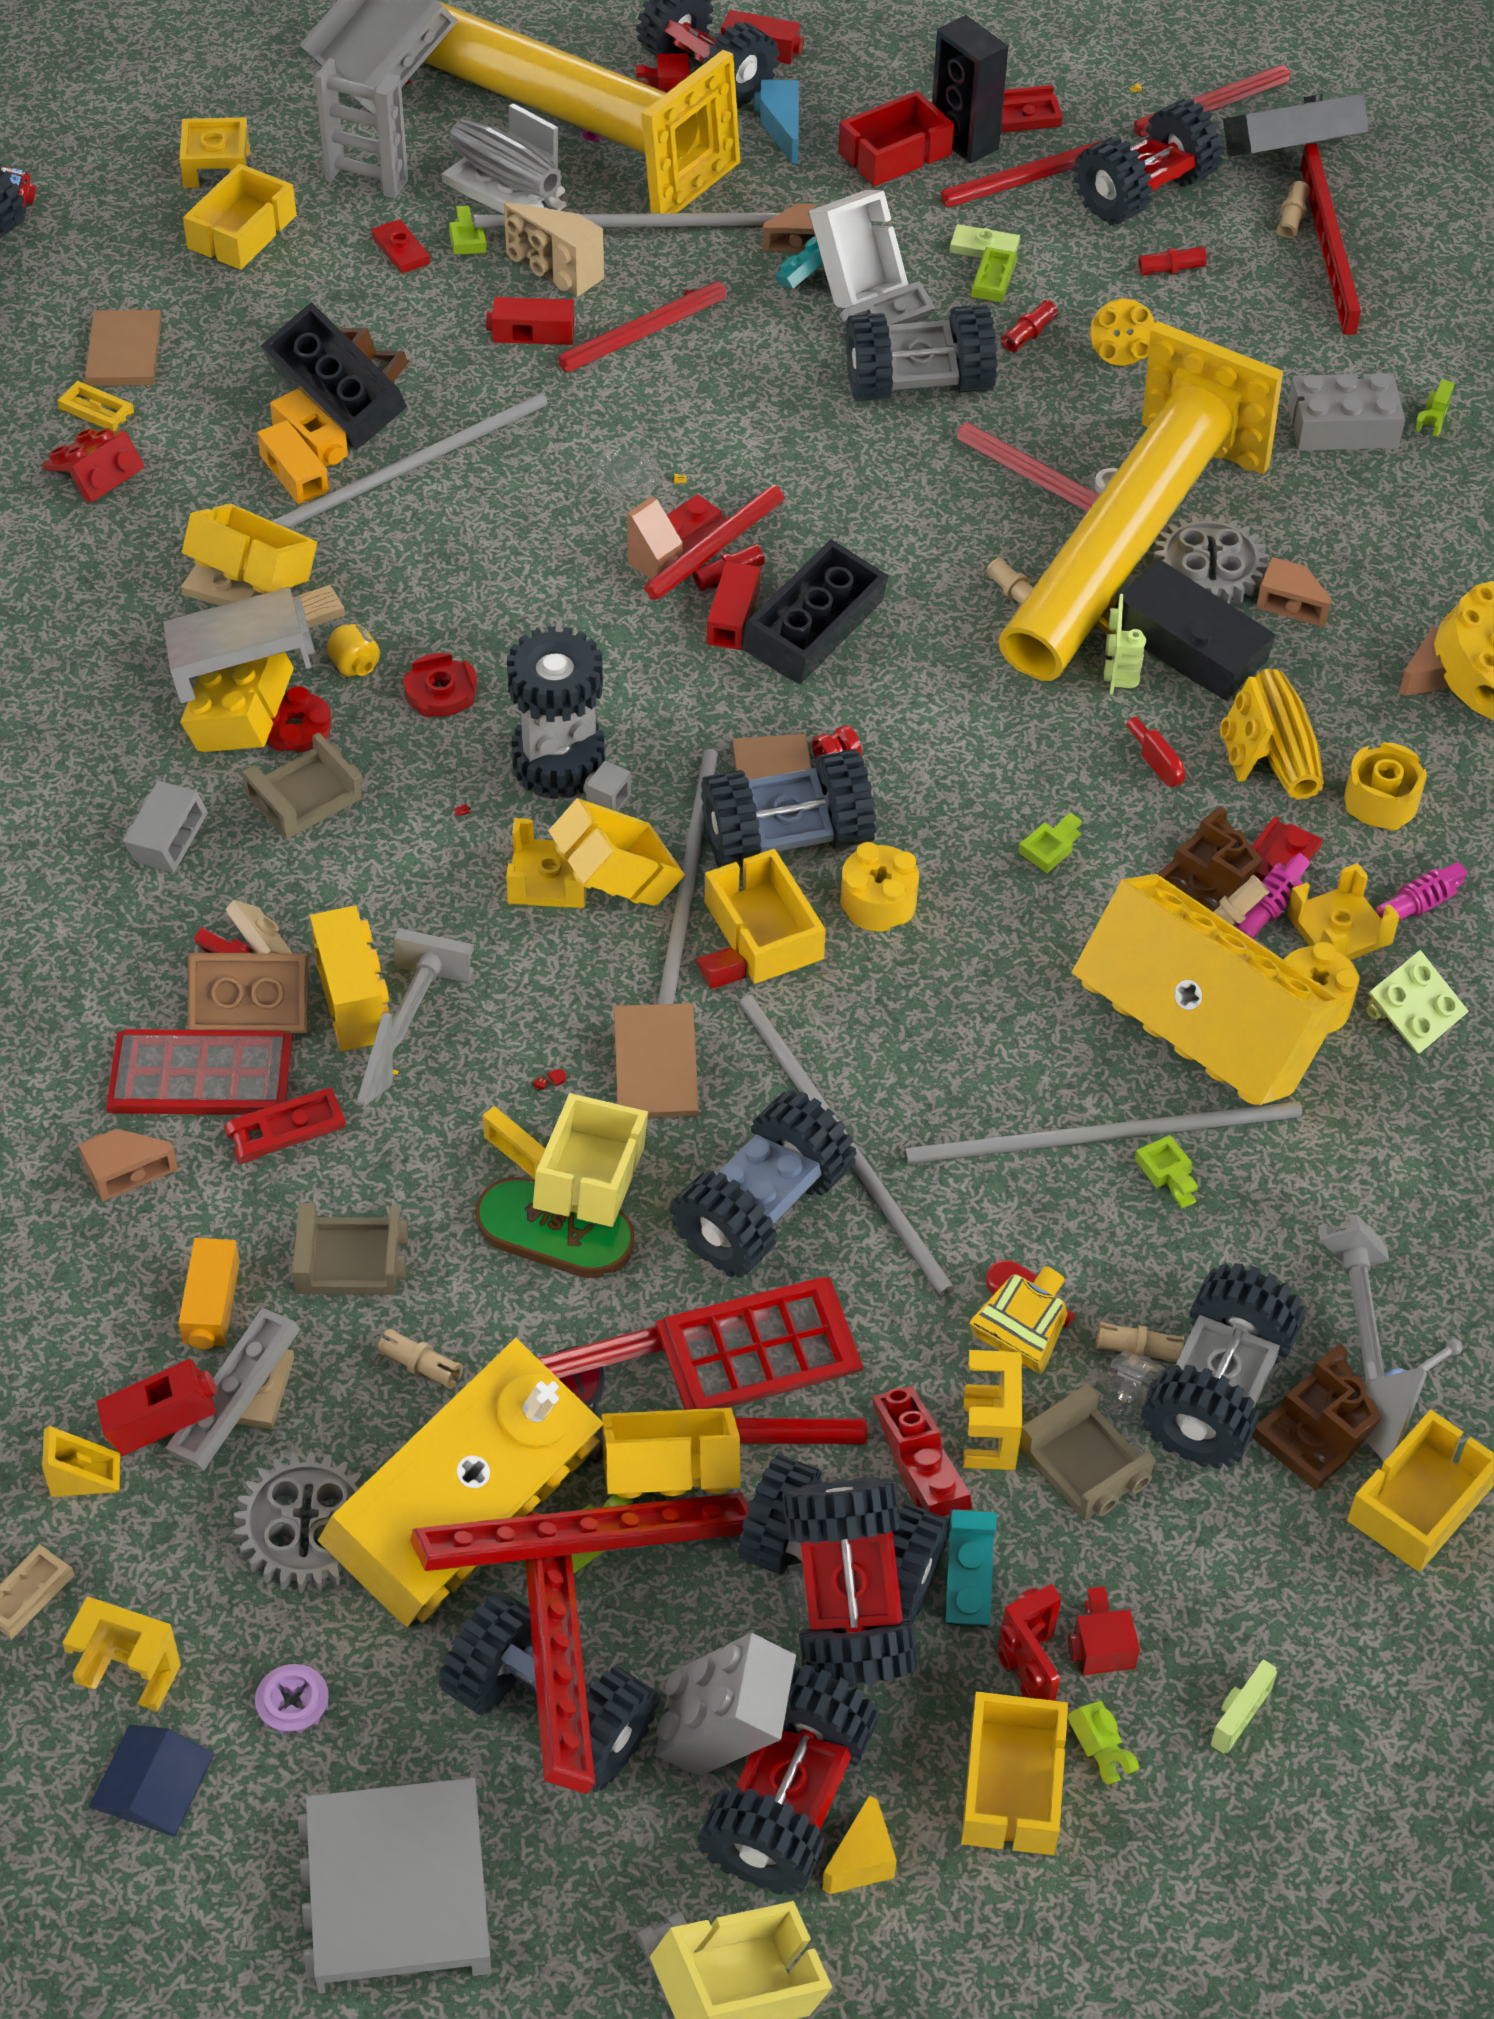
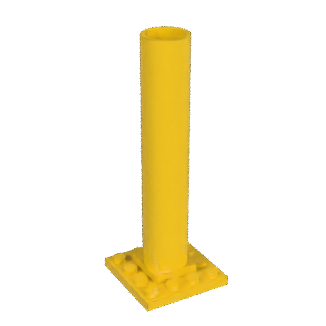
(683, 133)
(1195, 408)

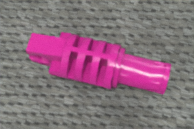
(1280, 885)
(1426, 891)

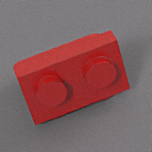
(96, 461)
(1024, 1627)

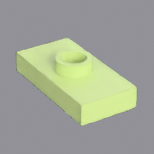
(973, 240)
(1242, 1706)

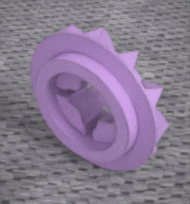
(291, 1680)

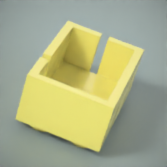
(590, 1159)
(741, 1967)

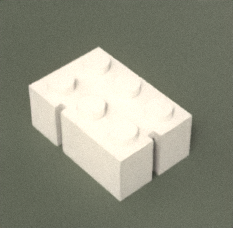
(854, 251)

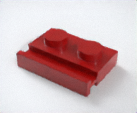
(1030, 109)
(695, 520)
(1282, 843)

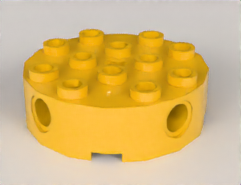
(1467, 649)

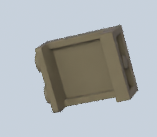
(305, 788)
(348, 1253)
(1084, 1454)

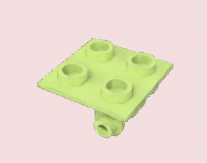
(1126, 652)
(1416, 1002)

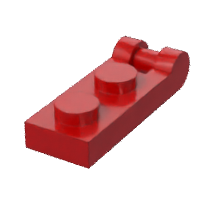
(285, 1124)

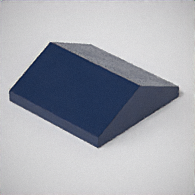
(152, 1778)

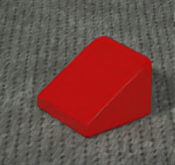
(722, 967)

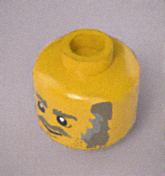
(352, 649)

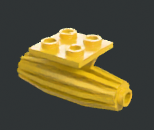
(1273, 723)

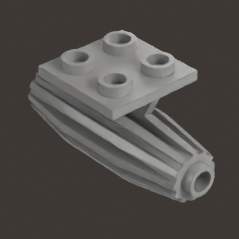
(521, 158)

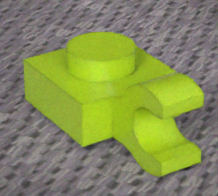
(463, 235)
(1436, 407)
(1050, 845)
(1168, 1164)
(1099, 1737)

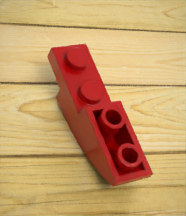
(919, 1453)

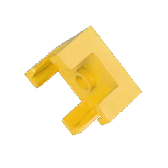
(212, 145)
(539, 872)
(1342, 916)
(995, 1409)
(126, 1637)

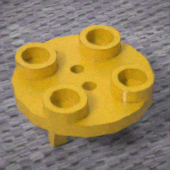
(1121, 316)

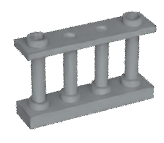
(387, 121)

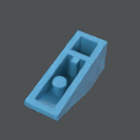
(780, 113)

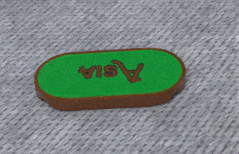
(559, 1241)

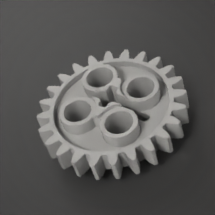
(1235, 556)
(265, 1520)

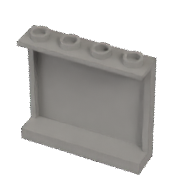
(378, 39)
(235, 636)
(394, 1882)

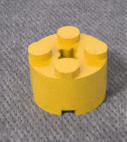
(1385, 786)
(879, 887)
(1331, 971)

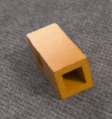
(313, 425)
(293, 462)
(209, 1292)

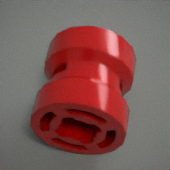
(842, 739)

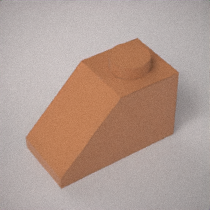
(789, 229)
(651, 538)
(1293, 593)
(1425, 670)
(125, 1161)

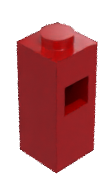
(782, 31)
(531, 321)
(733, 605)
(157, 1406)

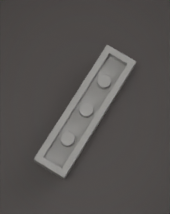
(236, 1387)

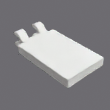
(490, 191)

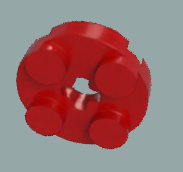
(440, 701)
(314, 717)

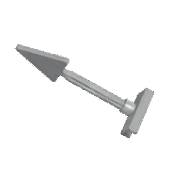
(428, 958)
(1392, 1394)

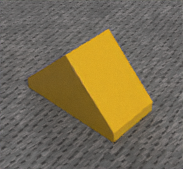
(78, 1465)
(863, 1854)

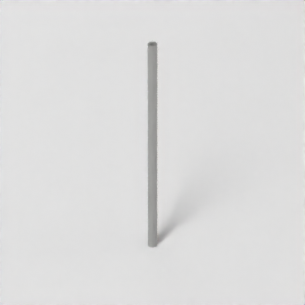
(652, 219)
(411, 462)
(686, 886)
(1103, 1132)
(861, 1166)

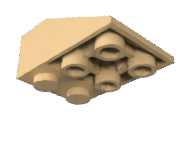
(555, 245)

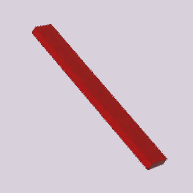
(1330, 240)
(579, 1531)
(559, 1673)

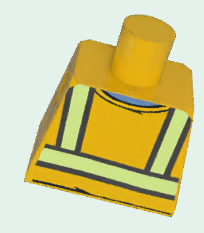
(1024, 1318)

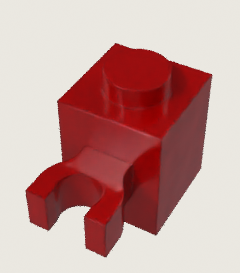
(669, 72)
(1103, 1638)

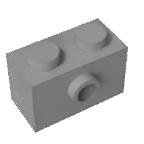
(165, 826)

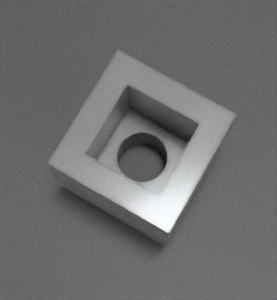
(608, 786)

